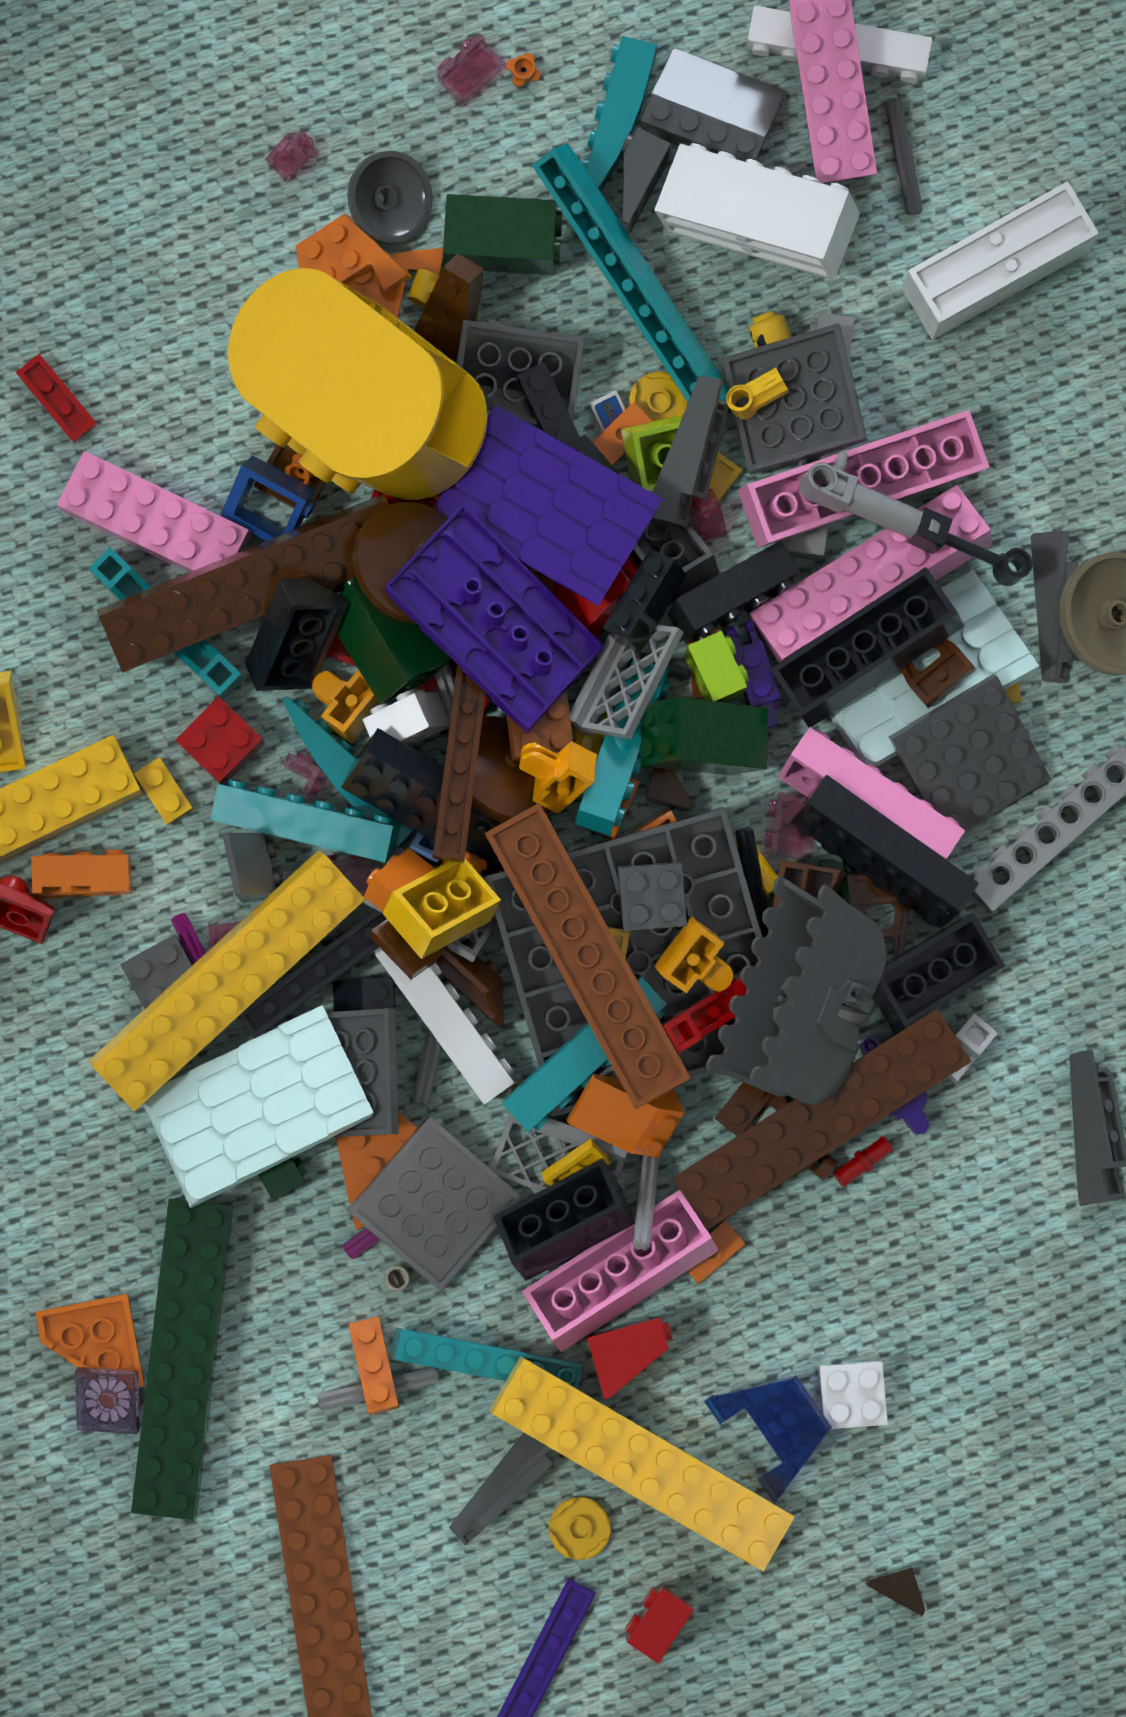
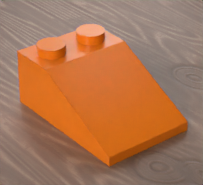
(610, 1116)

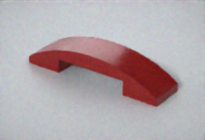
(702, 1017)

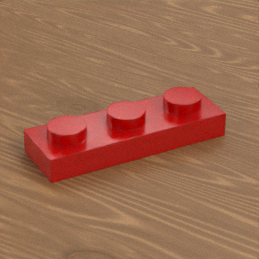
(56, 398)

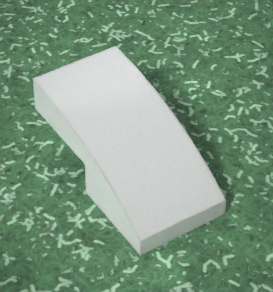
(974, 1038)

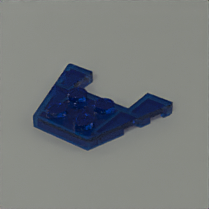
(786, 1420)

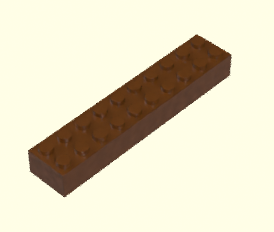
(232, 588)
(807, 1132)

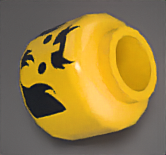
(768, 328)

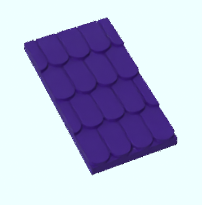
(552, 505)
(494, 618)

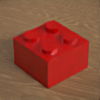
(220, 741)
(658, 1623)

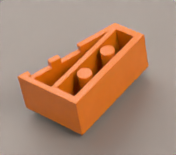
(81, 874)

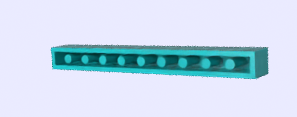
(626, 269)

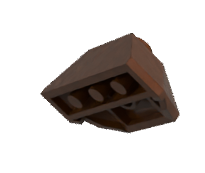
(476, 981)

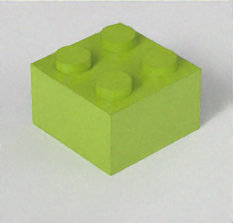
(647, 449)
(715, 668)

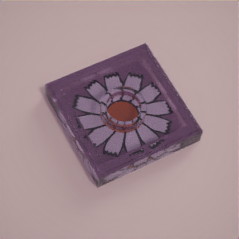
(107, 1400)

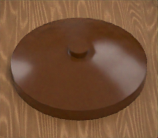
(387, 545)
(499, 783)

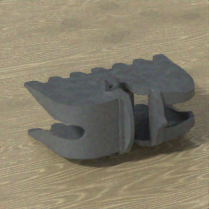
(808, 968)

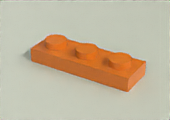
(373, 1366)

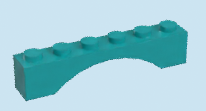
(198, 657)

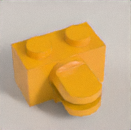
(346, 703)
(558, 775)
(694, 958)

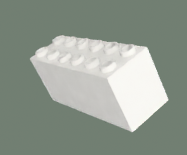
(757, 210)
(999, 260)

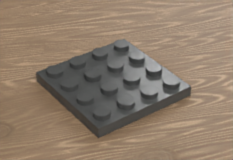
(817, 412)
(971, 754)
(372, 1052)
(433, 1203)

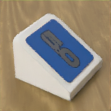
(607, 409)

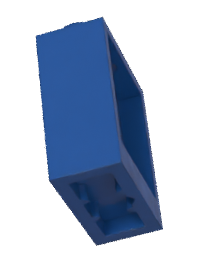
(275, 479)

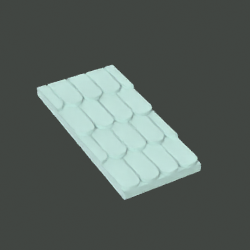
(892, 705)
(257, 1106)

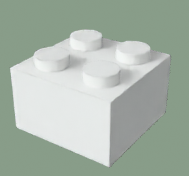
(410, 718)
(853, 1394)

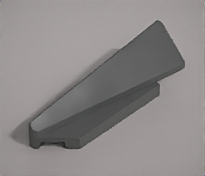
(692, 453)
(1050, 576)
(1097, 1131)
(509, 1479)

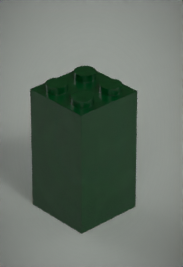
(503, 233)
(386, 651)
(704, 736)

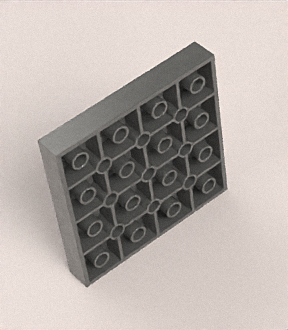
(713, 895)

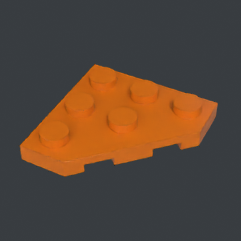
(93, 1334)

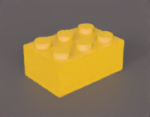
(441, 907)

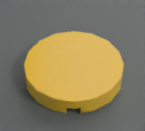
(648, 396)
(581, 1517)

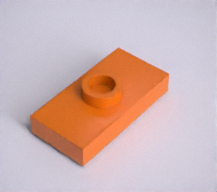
(610, 441)
(727, 1242)

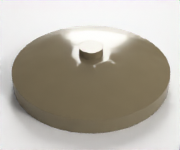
(1095, 613)

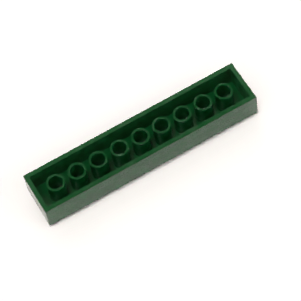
(182, 1360)

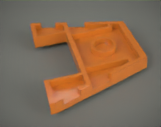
(347, 252)
(371, 287)
(366, 1155)

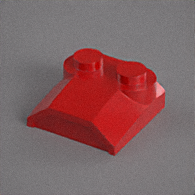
(23, 911)

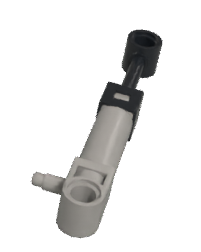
(922, 528)

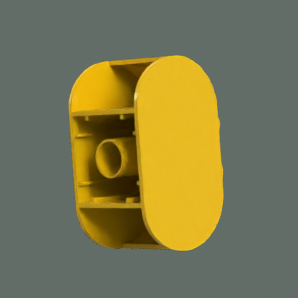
(354, 388)

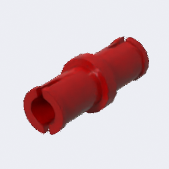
(863, 1161)

